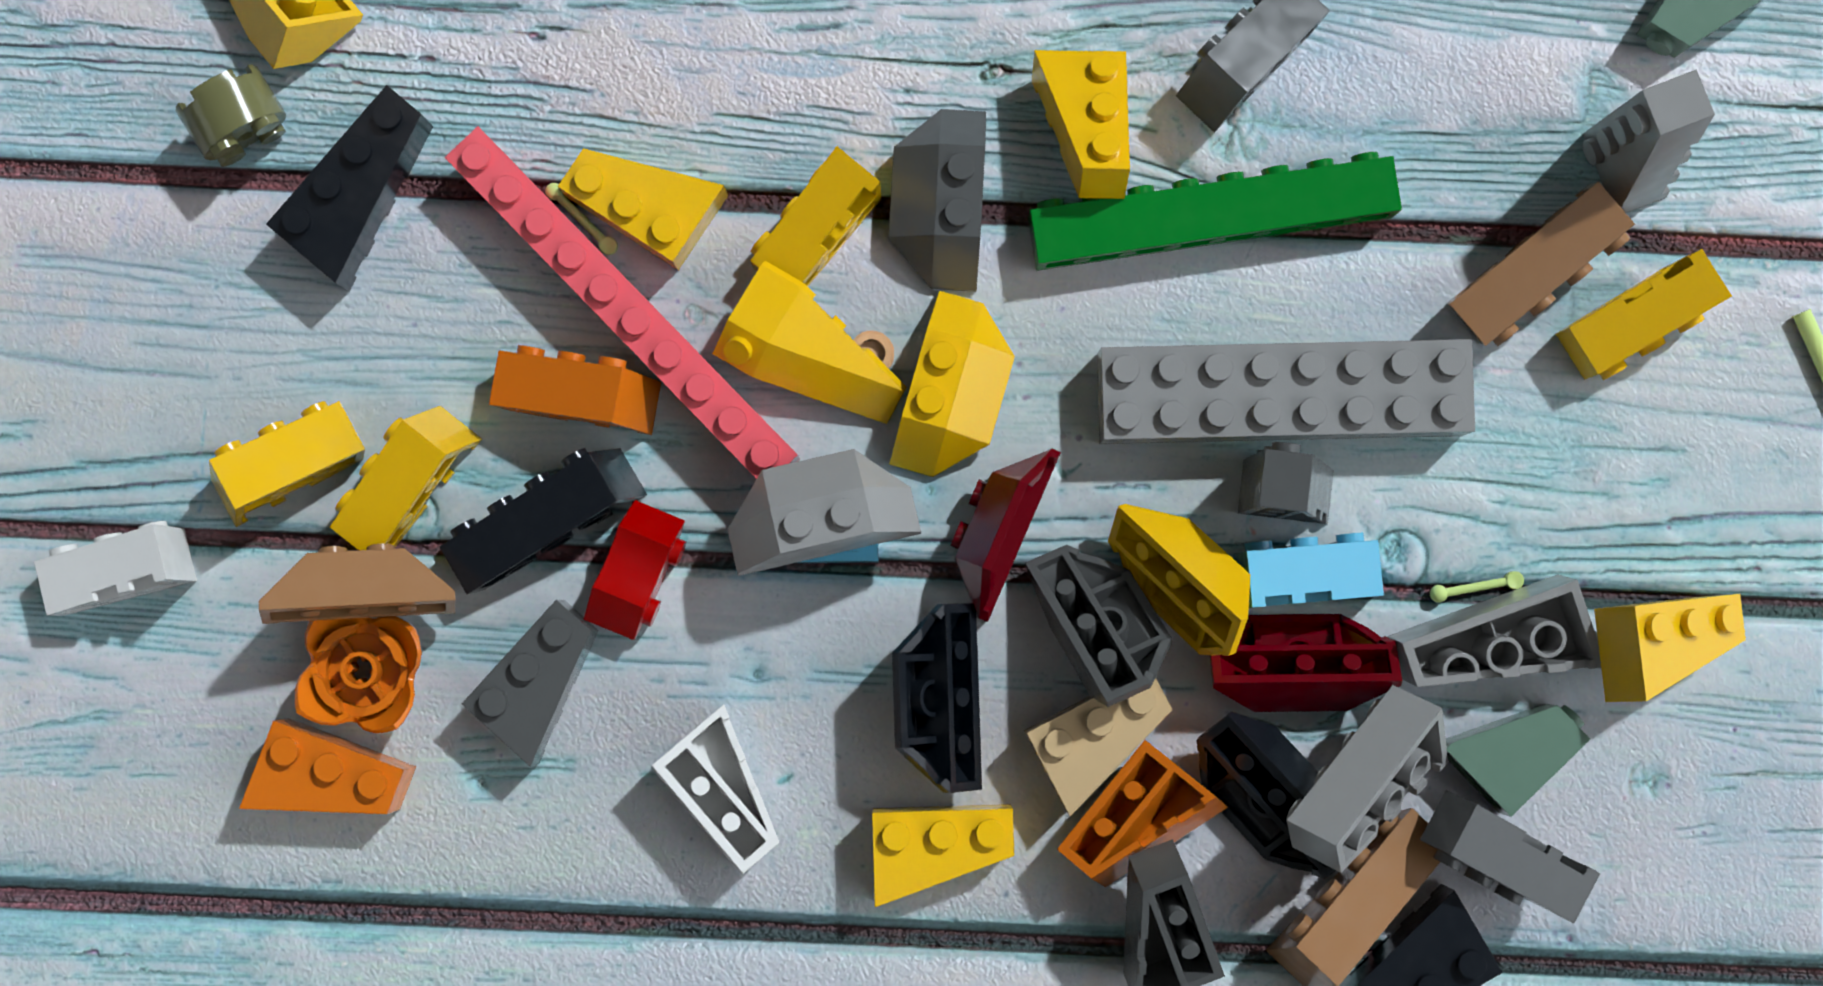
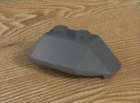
(940, 198)
(1100, 622)

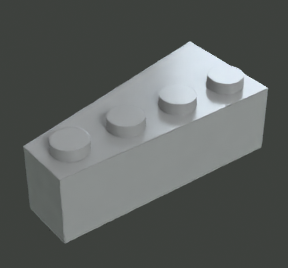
(1648, 139)
(1503, 637)
(1369, 778)

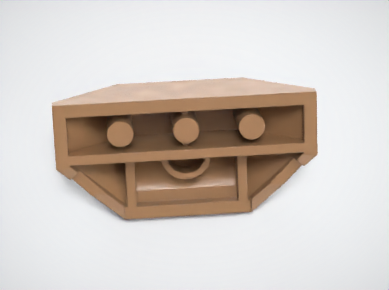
(356, 585)

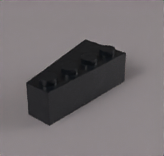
(353, 188)
(540, 517)
(1430, 949)

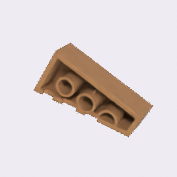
(1542, 264)
(1356, 904)

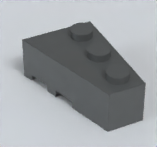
(533, 680)
(1508, 856)
(1164, 924)

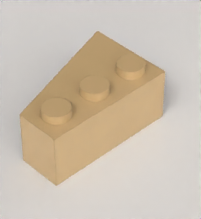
(1091, 740)

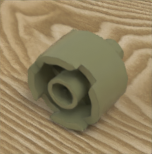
(232, 115)

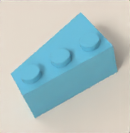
(1312, 570)

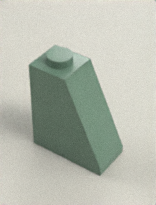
(1681, 24)
(1517, 753)

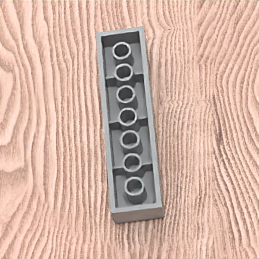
(1285, 391)

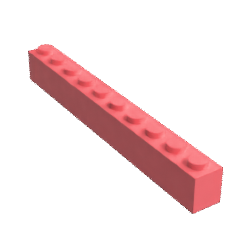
(619, 304)

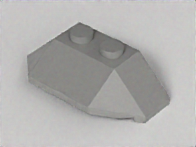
(819, 511)

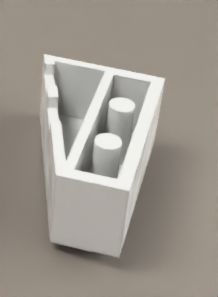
(114, 568)

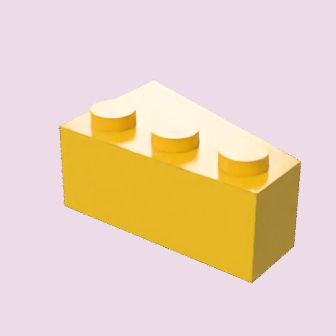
(819, 219)
(284, 459)

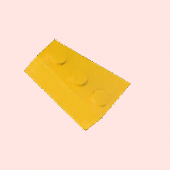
(1089, 115)
(645, 203)
(1643, 316)
(402, 478)
(1662, 642)
(935, 844)

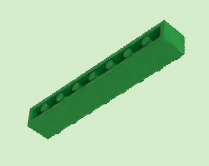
(1215, 211)

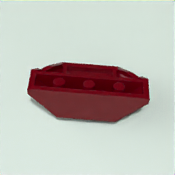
(999, 526)
(1306, 664)

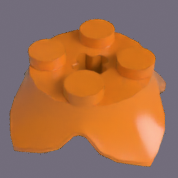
(332, 693)

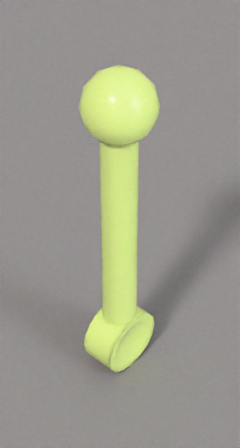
(606, 244)
(1511, 580)

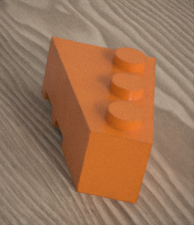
(574, 389)
(324, 773)
(1139, 809)

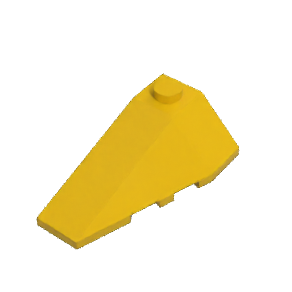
(295, 29)
(794, 344)

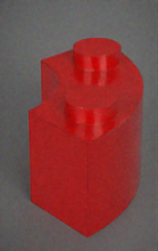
(635, 570)

